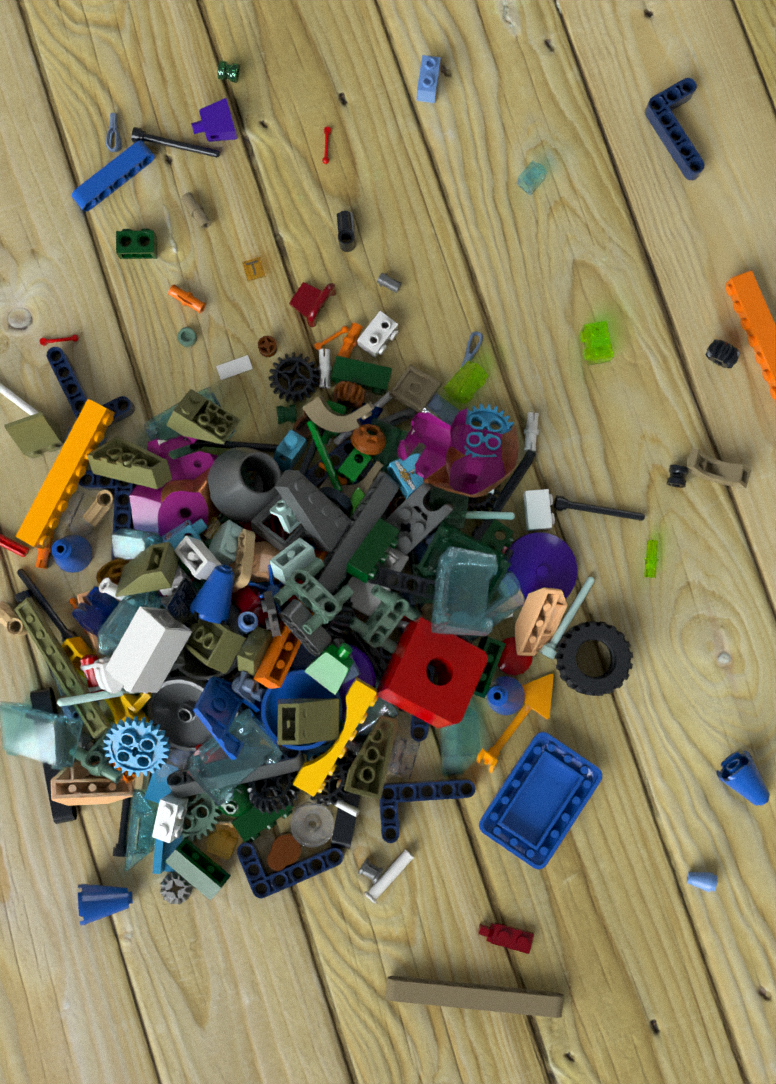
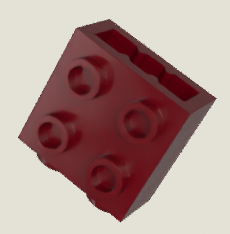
(249, 600)

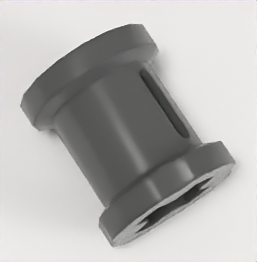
(370, 871)

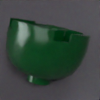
(239, 804)

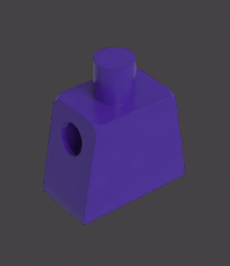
(216, 122)

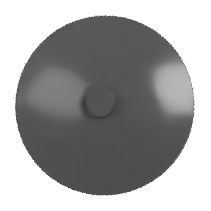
(174, 712)

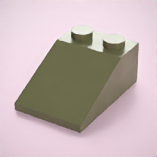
(35, 434)
(214, 644)

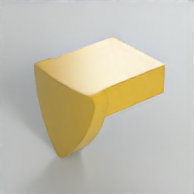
(135, 703)

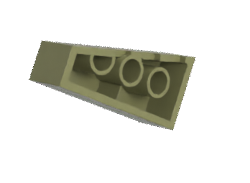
(129, 463)

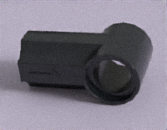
(346, 230)

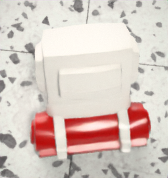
(97, 676)

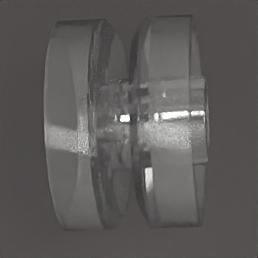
(312, 834)

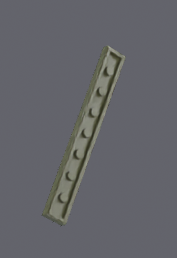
(61, 665)

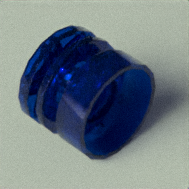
(93, 616)

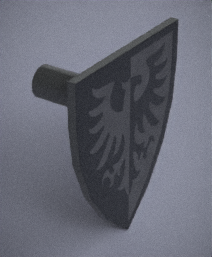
(179, 603)

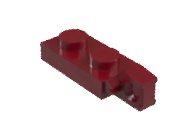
(507, 936)

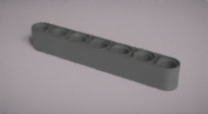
(361, 523)
(292, 760)

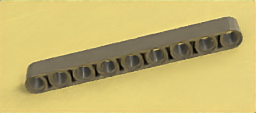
(474, 996)

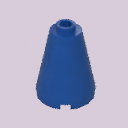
(72, 553)
(215, 596)
(511, 695)
(744, 777)
(101, 901)

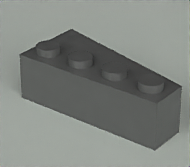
(317, 514)

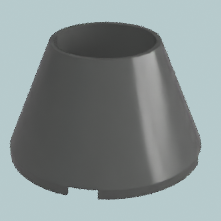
(230, 492)

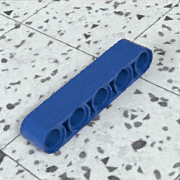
(113, 176)

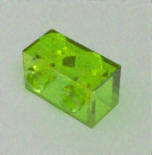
(596, 343)
(466, 382)

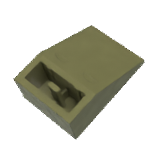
(202, 419)
(149, 571)
(307, 720)

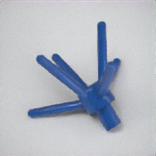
(272, 587)

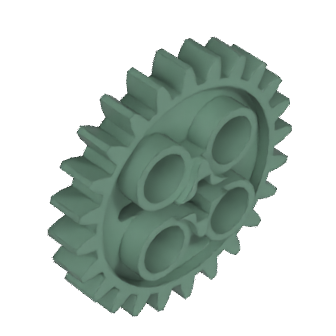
(200, 823)

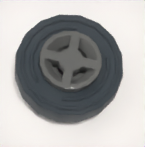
(337, 498)

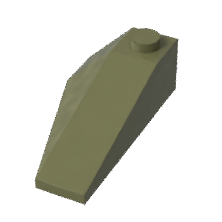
(370, 766)

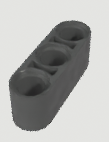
(294, 617)

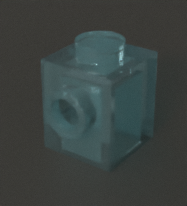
(531, 177)

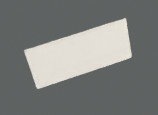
(234, 367)

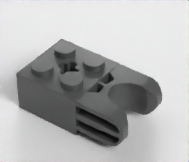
(419, 516)

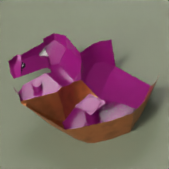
(444, 458)
(179, 499)

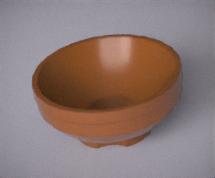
(368, 443)

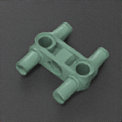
(313, 595)
(384, 618)
(96, 754)

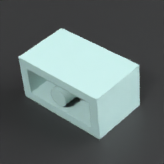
(225, 542)
(293, 557)

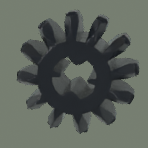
(722, 353)

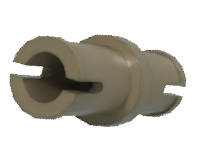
(196, 210)

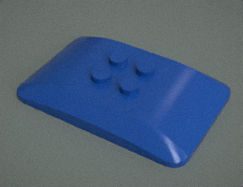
(540, 800)

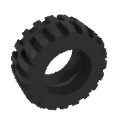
(618, 650)

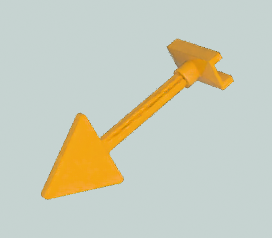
(537, 698)

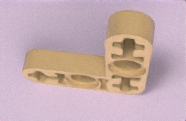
(244, 559)

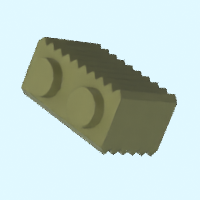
(253, 650)

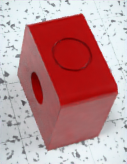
(406, 679)

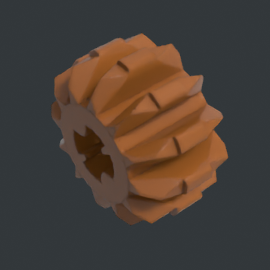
(349, 394)

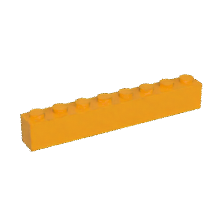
(65, 475)

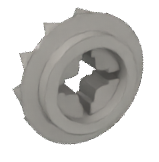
(170, 896)

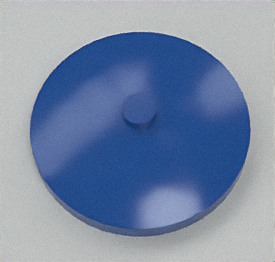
(295, 686)

